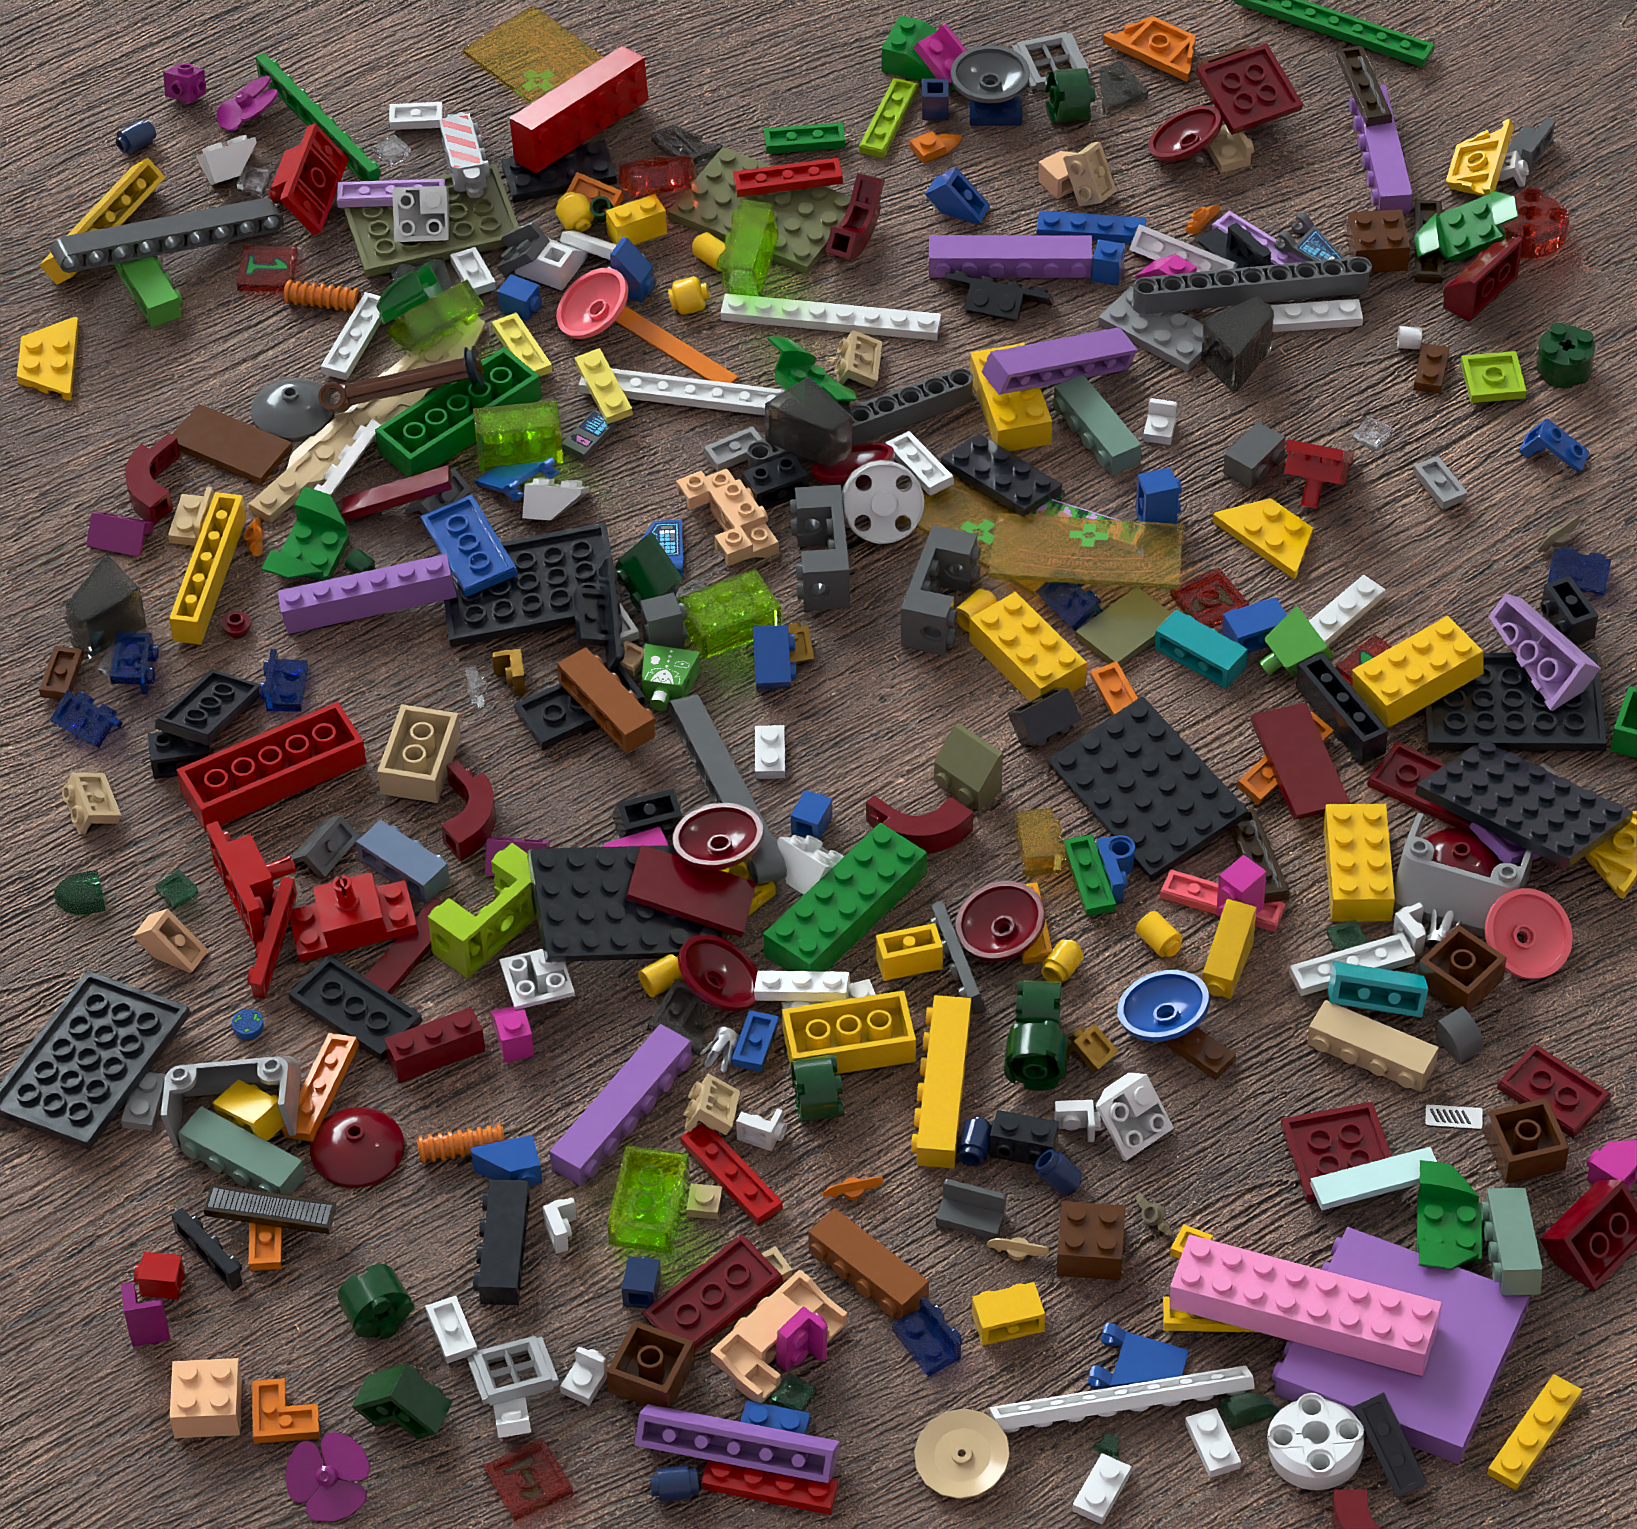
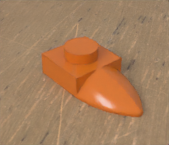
(933, 146)

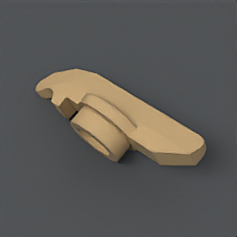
(1017, 1247)

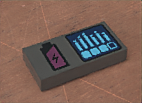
(588, 435)

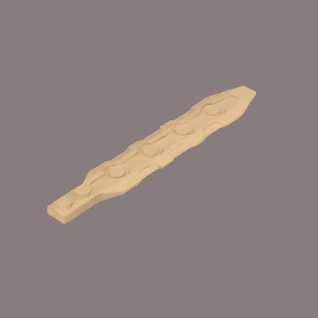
(319, 452)

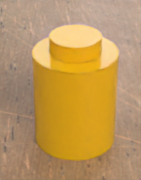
(708, 249)
(972, 605)
(1159, 934)
(660, 975)

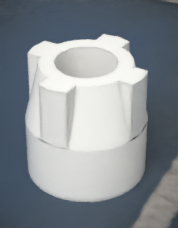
(1409, 337)

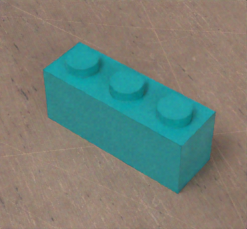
(1201, 649)
(1377, 989)

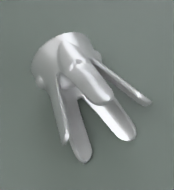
(1437, 935)
(725, 1040)

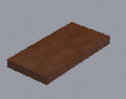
(231, 444)

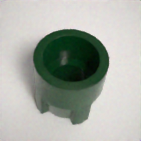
(597, 205)
(359, 562)

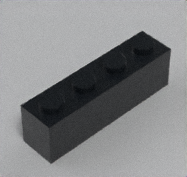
(1341, 708)
(503, 1242)

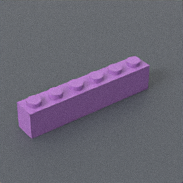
(1384, 161)
(1011, 256)
(1058, 360)
(367, 594)
(621, 1105)
(737, 1443)

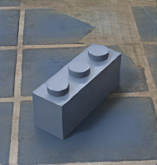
(401, 859)

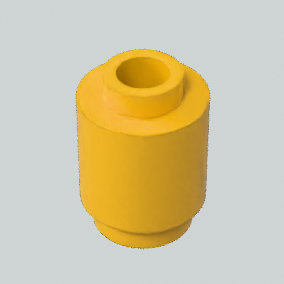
(1062, 961)

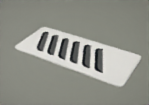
(1454, 1116)

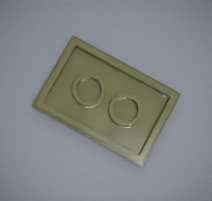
(1124, 627)

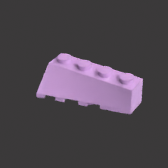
(1549, 658)

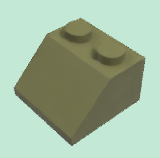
(969, 768)

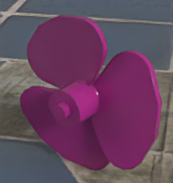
(246, 104)
(323, 1485)

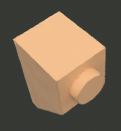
(1054, 175)
(170, 941)

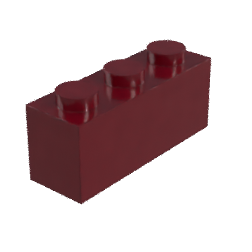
(435, 1044)

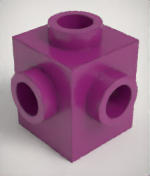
(184, 83)

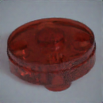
(657, 175)
(1541, 223)

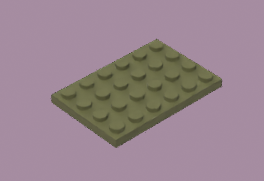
(801, 215)
(472, 223)

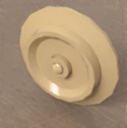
(961, 1453)

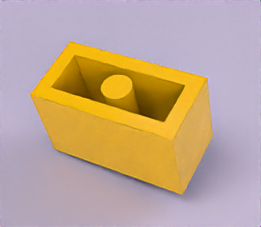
(637, 220)
(909, 952)
(250, 1109)
(1008, 1313)

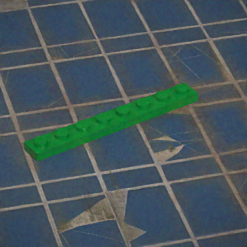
(1346, 28)
(312, 113)

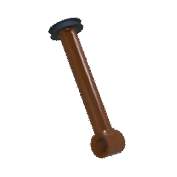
(404, 382)

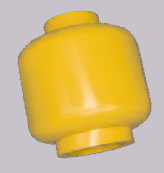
(574, 212)
(688, 295)

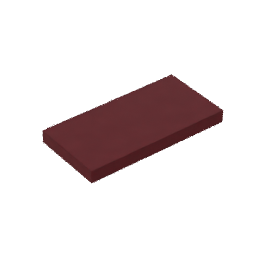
(1299, 760)
(1401, 773)
(691, 892)
(715, 1293)

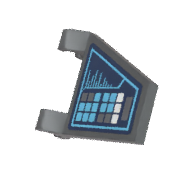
(1311, 246)

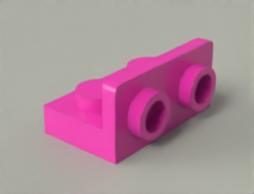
(940, 52)
(800, 1335)

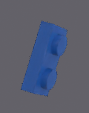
(755, 1041)
(775, 1417)

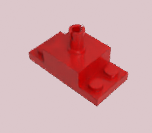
(309, 178)
(1316, 466)
(246, 877)
(351, 916)

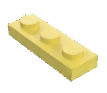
(521, 343)
(603, 386)

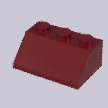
(1483, 279)
(1595, 1233)

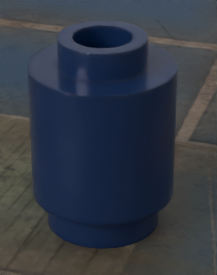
(135, 136)
(974, 1141)
(1058, 1172)
(674, 1483)

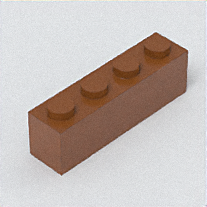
(606, 700)
(867, 1265)

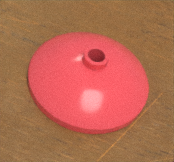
(592, 303)
(1541, 924)

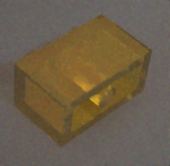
(1039, 842)

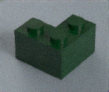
(405, 1398)

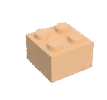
(206, 1398)

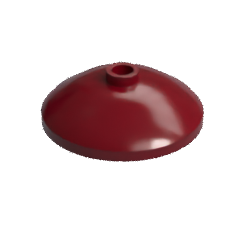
(1186, 134)
(861, 454)
(718, 836)
(1463, 851)
(995, 910)
(718, 972)
(357, 1159)

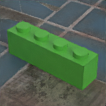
(151, 289)

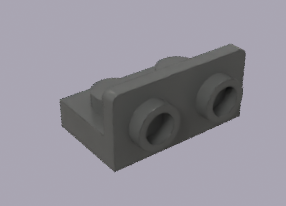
(523, 247)

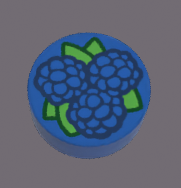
(247, 1024)

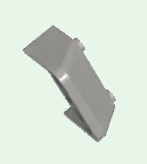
(1452, 888)
(217, 1077)

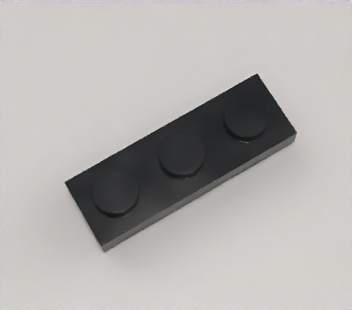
(208, 1248)
(1390, 1444)

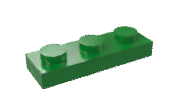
(804, 138)
(1089, 875)

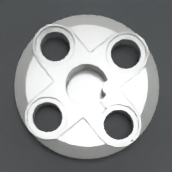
(882, 502)
(1315, 1439)

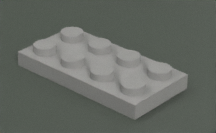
(1166, 334)

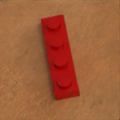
(787, 177)
(275, 930)
(731, 1173)
(770, 1487)

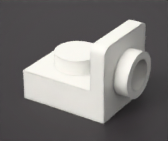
(1514, 167)
(1160, 421)
(1409, 921)
(1077, 1115)
(761, 1132)
(557, 1219)
(585, 1376)
(512, 1418)

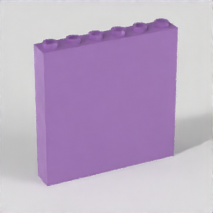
(1463, 1365)

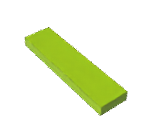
(888, 118)

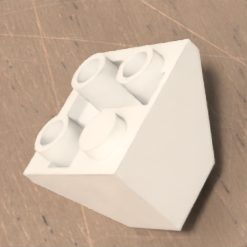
(226, 162)
(421, 213)
(554, 265)
(548, 500)
(806, 861)
(534, 981)
(1133, 1114)

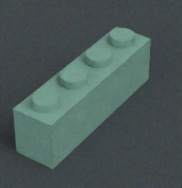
(1097, 425)
(240, 1154)
(1512, 1241)

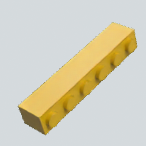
(112, 208)
(207, 568)
(943, 1082)

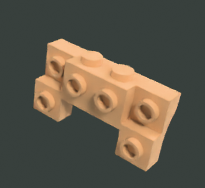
(735, 510)
(753, 1342)

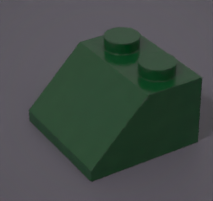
(647, 571)

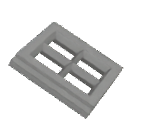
(1071, 49)
(539, 1362)

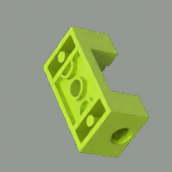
(471, 941)

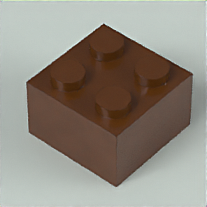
(1379, 238)
(1462, 969)
(1526, 1140)
(1090, 1240)
(650, 1366)

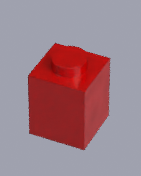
(160, 1275)

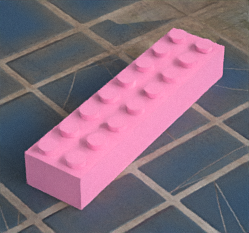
(1305, 1305)

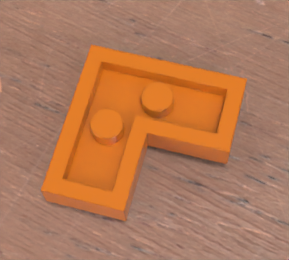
(275, 1420)

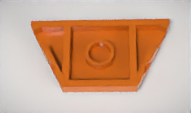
(1157, 45)

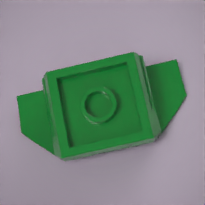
(1467, 227)
(408, 293)
(798, 363)
(314, 541)
(1447, 1218)

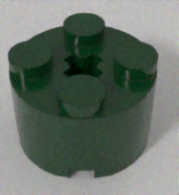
(1069, 95)
(1565, 355)
(1038, 1001)
(1036, 1055)
(817, 1088)
(375, 1302)

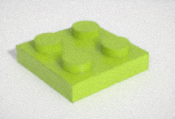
(1493, 377)

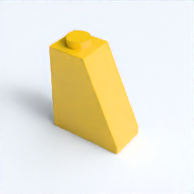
(1230, 948)

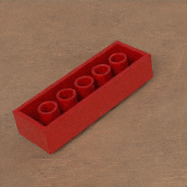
(579, 109)
(272, 766)

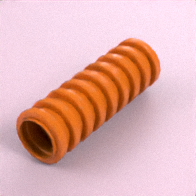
(321, 295)
(458, 1143)

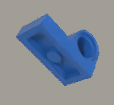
(1118, 860)

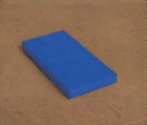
(470, 544)

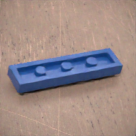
(1101, 227)

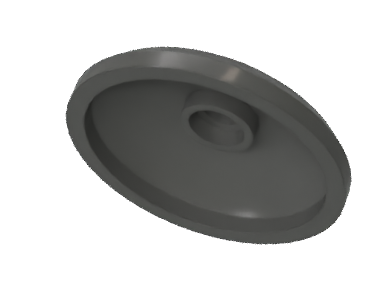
(990, 74)
(290, 409)

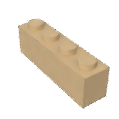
(1372, 1046)

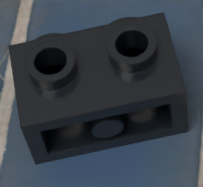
(775, 481)
(1569, 610)
(1044, 717)
(173, 752)
(647, 813)
(1022, 1137)

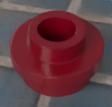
(236, 624)

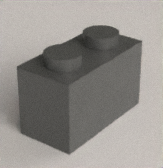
(1254, 455)
(663, 621)

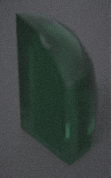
(80, 893)
(1246, 1409)

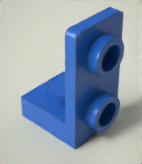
(1557, 441)

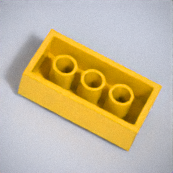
(1015, 418)
(1026, 648)
(1418, 671)
(1358, 862)
(858, 1030)

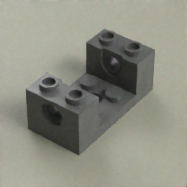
(821, 523)
(946, 562)

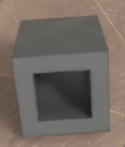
(1459, 1035)

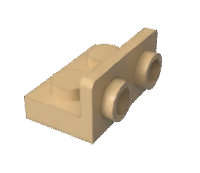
(1231, 151)
(1090, 175)
(858, 359)
(190, 518)
(90, 800)
(712, 1104)

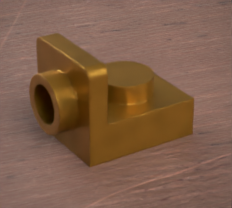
(803, 646)
(510, 663)
(1092, 1047)

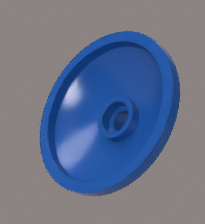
(1163, 1005)

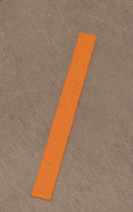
(674, 347)

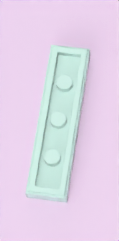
(1370, 1179)

